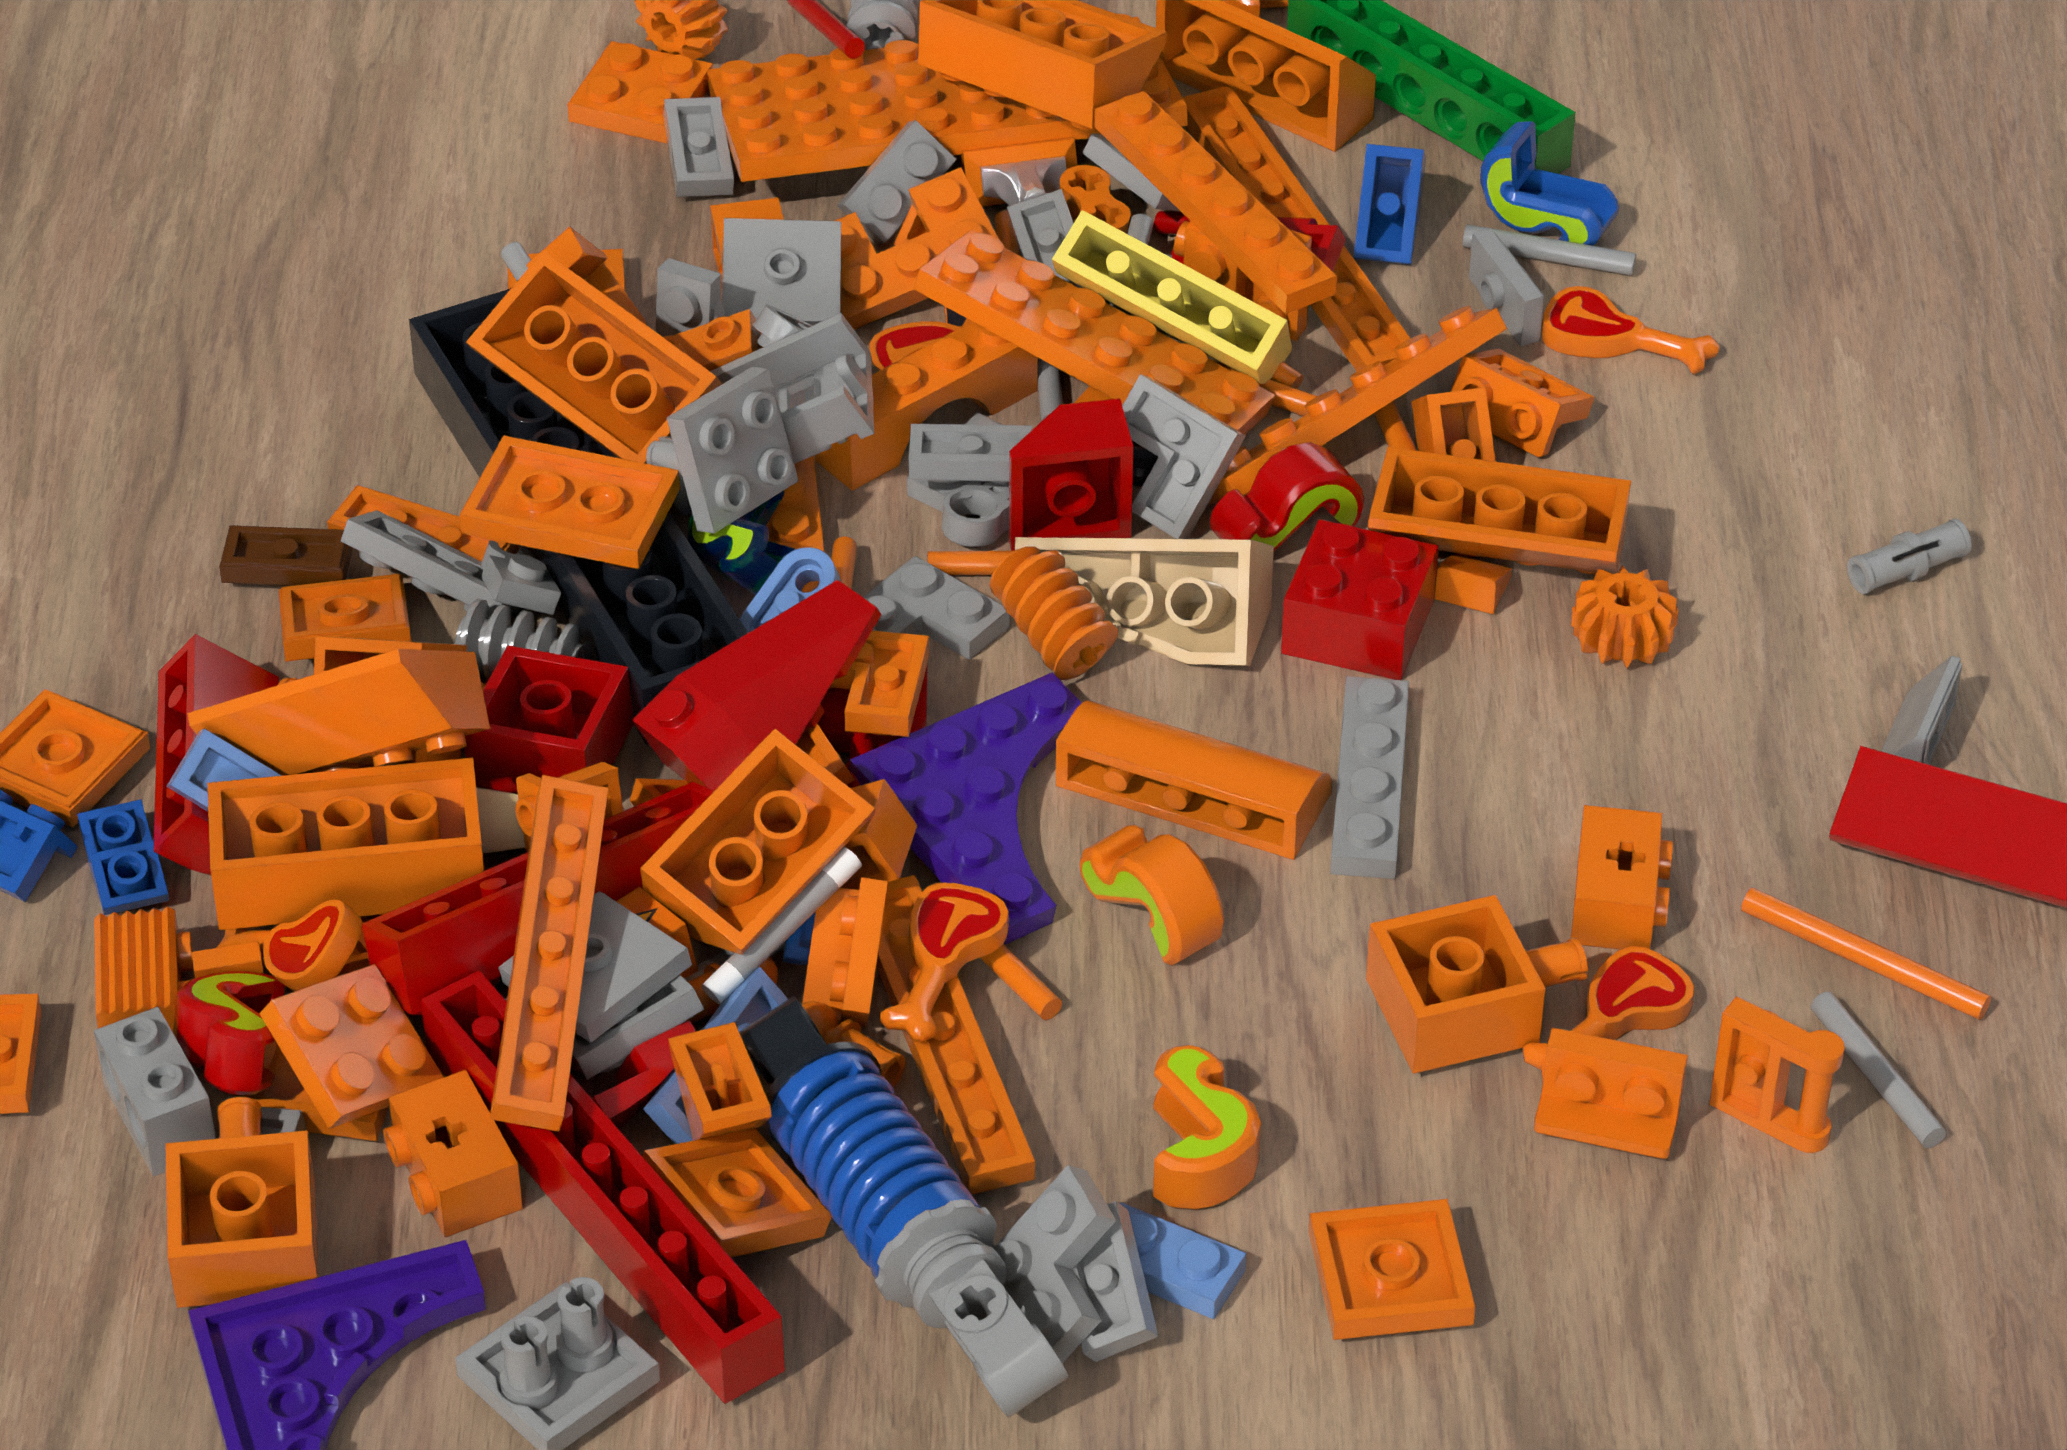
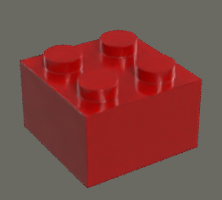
(1359, 599)
(549, 717)

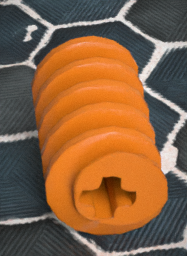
(1053, 610)

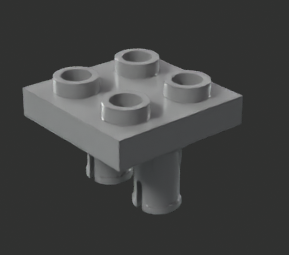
(728, 449)
(558, 1367)

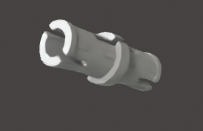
(1879, 565)

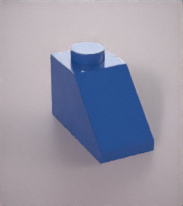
(1389, 204)

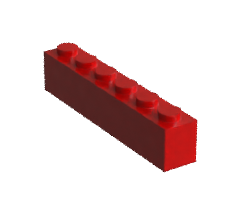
(478, 918)

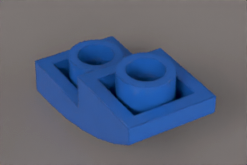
(122, 857)

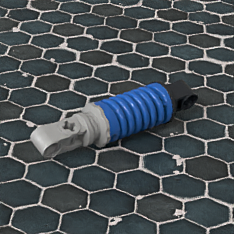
(897, 1199)

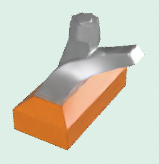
(1017, 170)

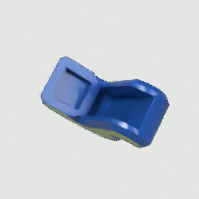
(1540, 199)

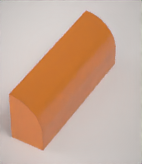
(1190, 779)

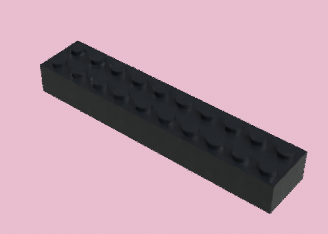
(640, 618)

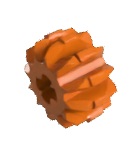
(683, 25)
(1624, 616)

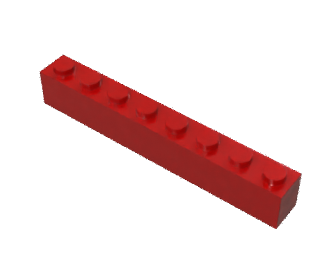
(620, 1207)

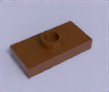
(284, 556)

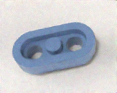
(785, 585)

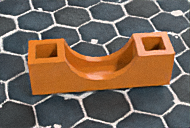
(958, 366)

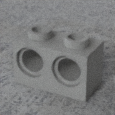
(152, 1085)

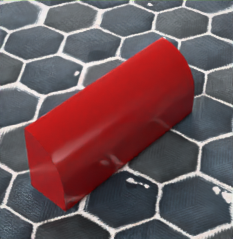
(192, 680)
(1955, 825)

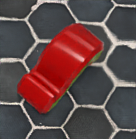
(1287, 495)
(223, 1031)

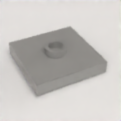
(782, 265)
(622, 966)

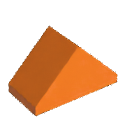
(718, 1082)

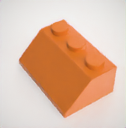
(754, 845)

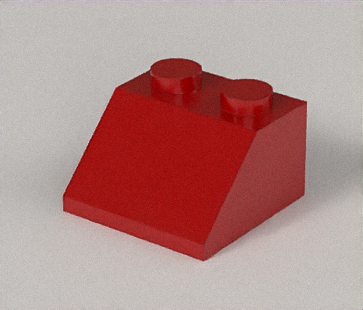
(1073, 475)

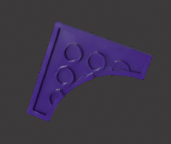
(964, 791)
(299, 1352)

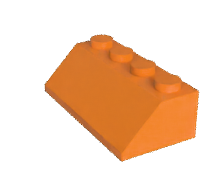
(1040, 52)
(1268, 68)
(590, 359)
(1502, 510)
(356, 713)
(342, 836)

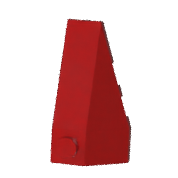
(757, 684)

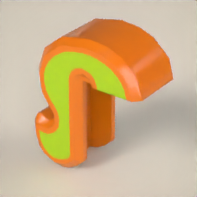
(1163, 878)
(1216, 1128)

